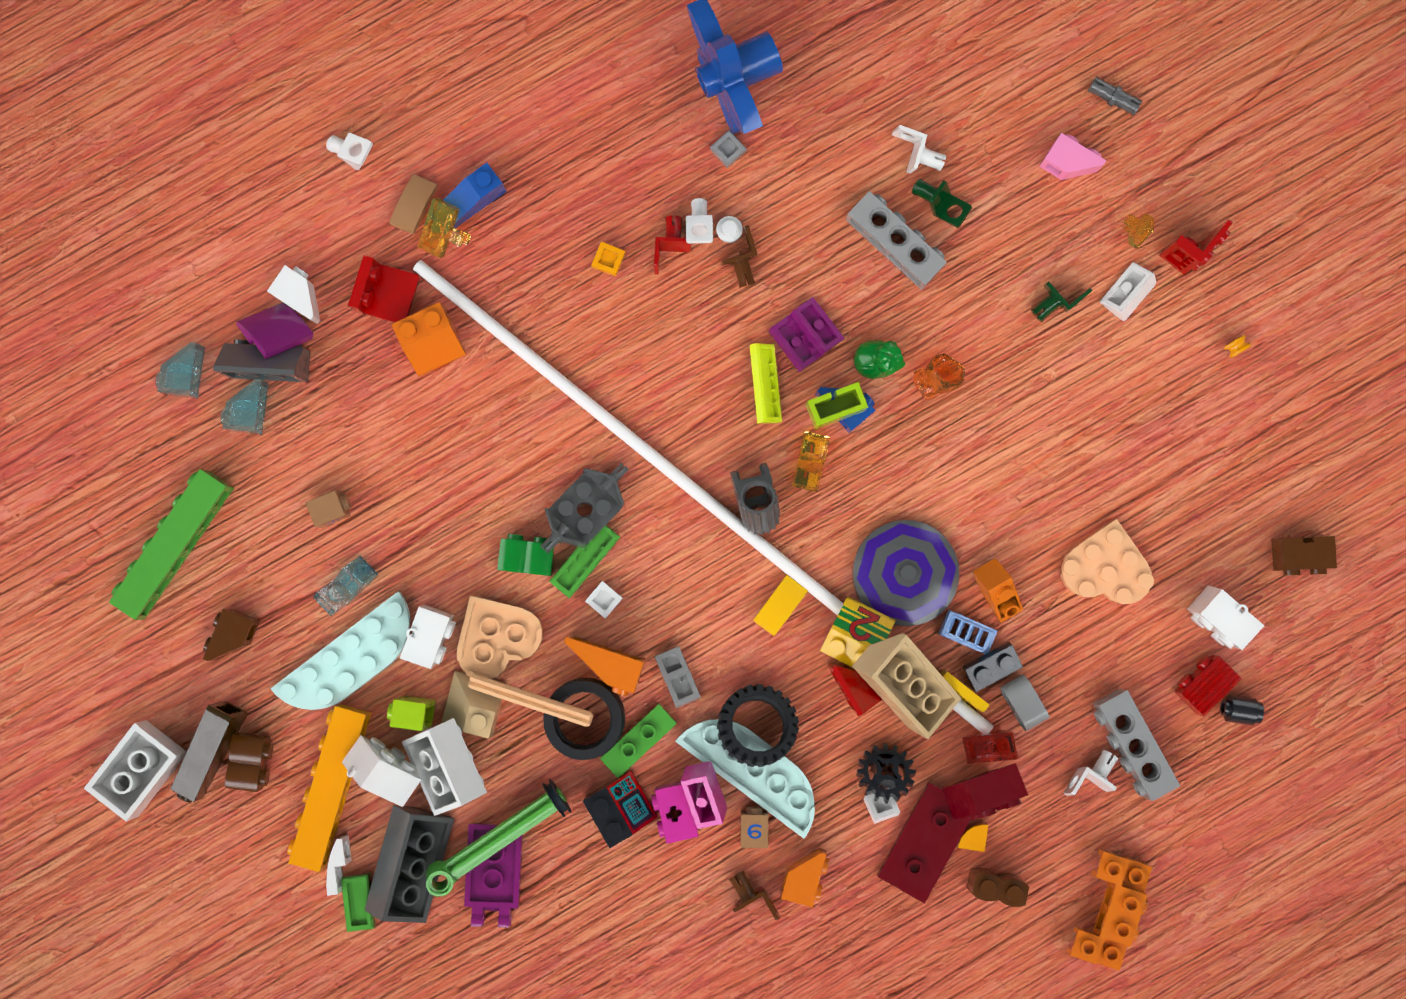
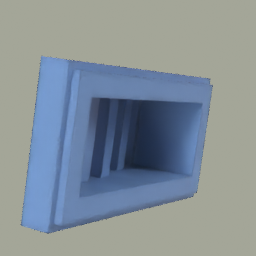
(947, 626)

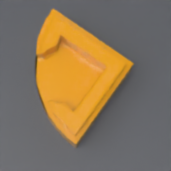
(974, 838)

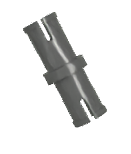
(1115, 95)

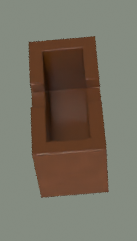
(1304, 553)

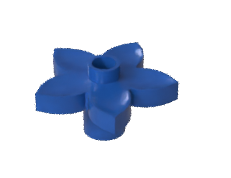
(731, 68)

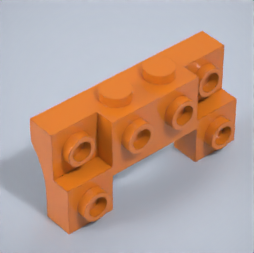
(1118, 914)

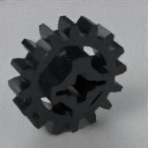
(892, 781)

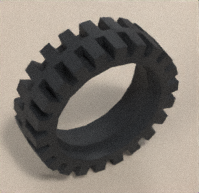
(779, 703)

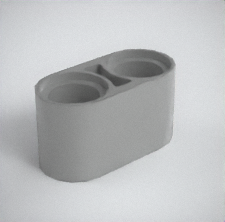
(1024, 702)

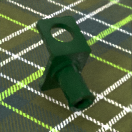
(941, 201)
(1054, 301)

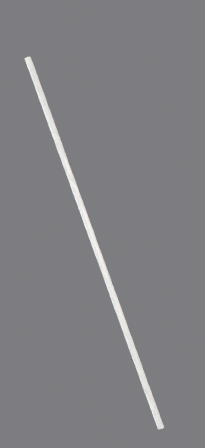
(653, 457)

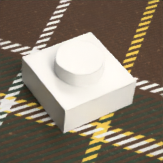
(604, 599)
(879, 810)

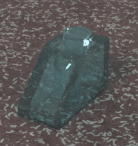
(182, 372)
(246, 409)

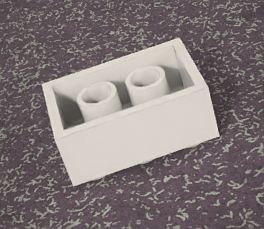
(444, 767)
(135, 770)

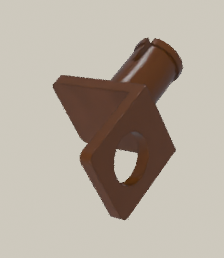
(741, 262)
(748, 895)

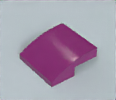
(275, 330)
(806, 334)

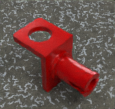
(671, 242)

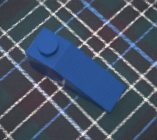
(475, 193)

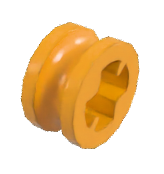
(1237, 346)

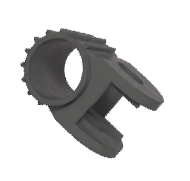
(762, 520)

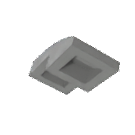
(677, 677)

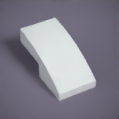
(339, 857)

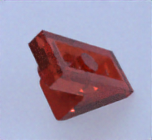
(990, 747)

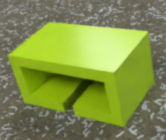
(846, 403)
(411, 713)

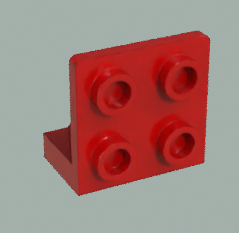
(1186, 255)
(383, 291)

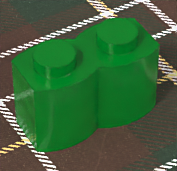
(525, 556)

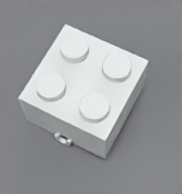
(1225, 618)
(428, 634)
(381, 770)

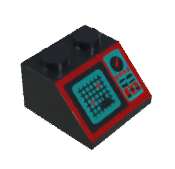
(620, 808)

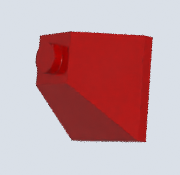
(854, 688)

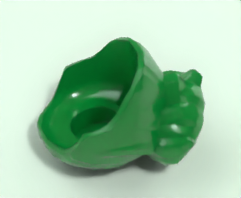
(878, 359)

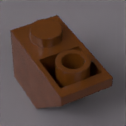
(231, 633)

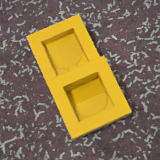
(780, 605)

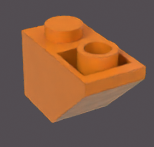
(998, 590)
(803, 878)

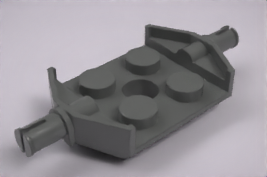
(591, 488)

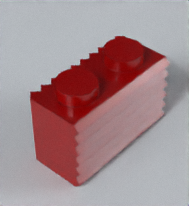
(1207, 684)

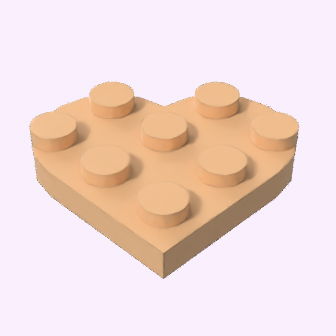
(1107, 566)
(495, 635)

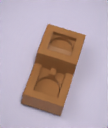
(412, 204)

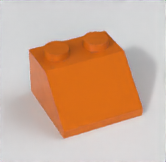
(429, 339)

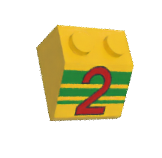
(855, 630)

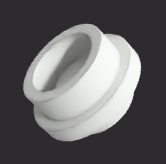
(729, 229)

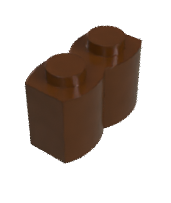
(248, 762)
(992, 887)

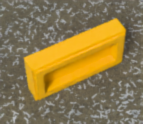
(965, 693)

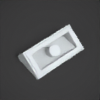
(1129, 291)

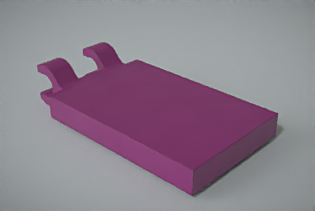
(494, 882)

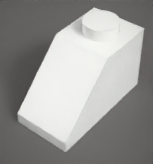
(296, 291)

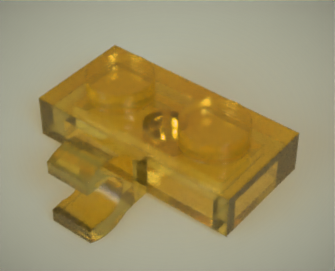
(440, 229)

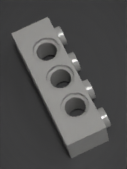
(899, 254)
(1161, 778)

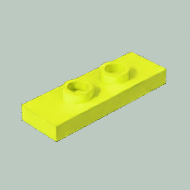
(765, 383)

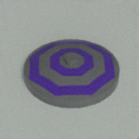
(906, 572)

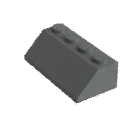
(409, 846)

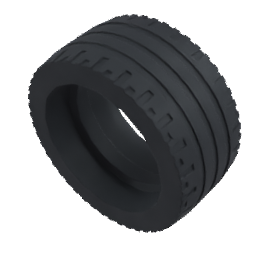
(617, 722)

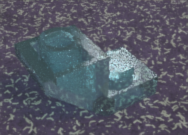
(346, 586)

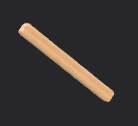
(531, 700)

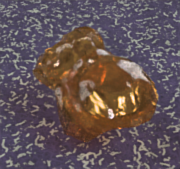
(939, 376)

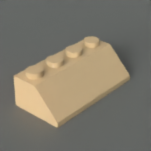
(907, 683)

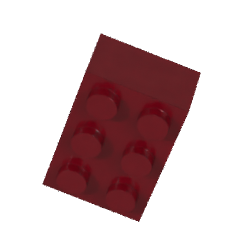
(986, 793)

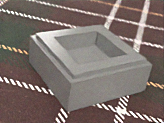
(728, 149)

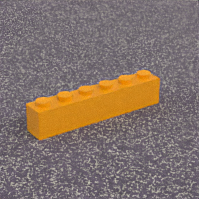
(328, 789)

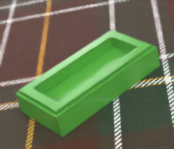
(355, 896)

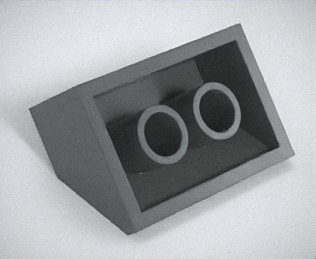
(247, 362)

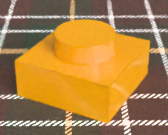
(608, 259)

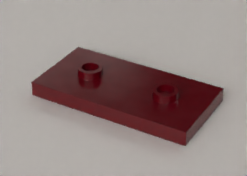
(923, 845)

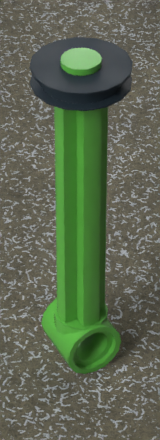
(495, 840)

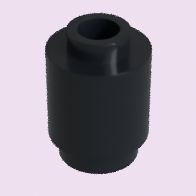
(1242, 710)

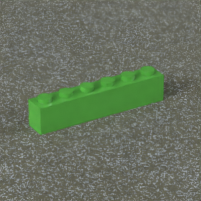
(170, 545)

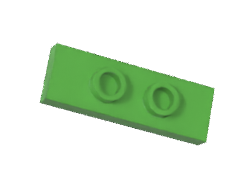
(583, 562)
(638, 740)

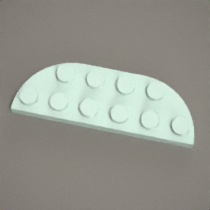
(349, 659)
(775, 787)

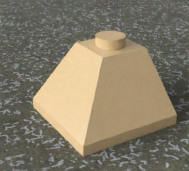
(471, 709)

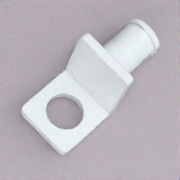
(351, 150)
(920, 153)
(699, 225)
(1097, 775)

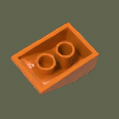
(612, 666)

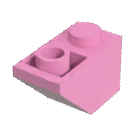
(1070, 159)

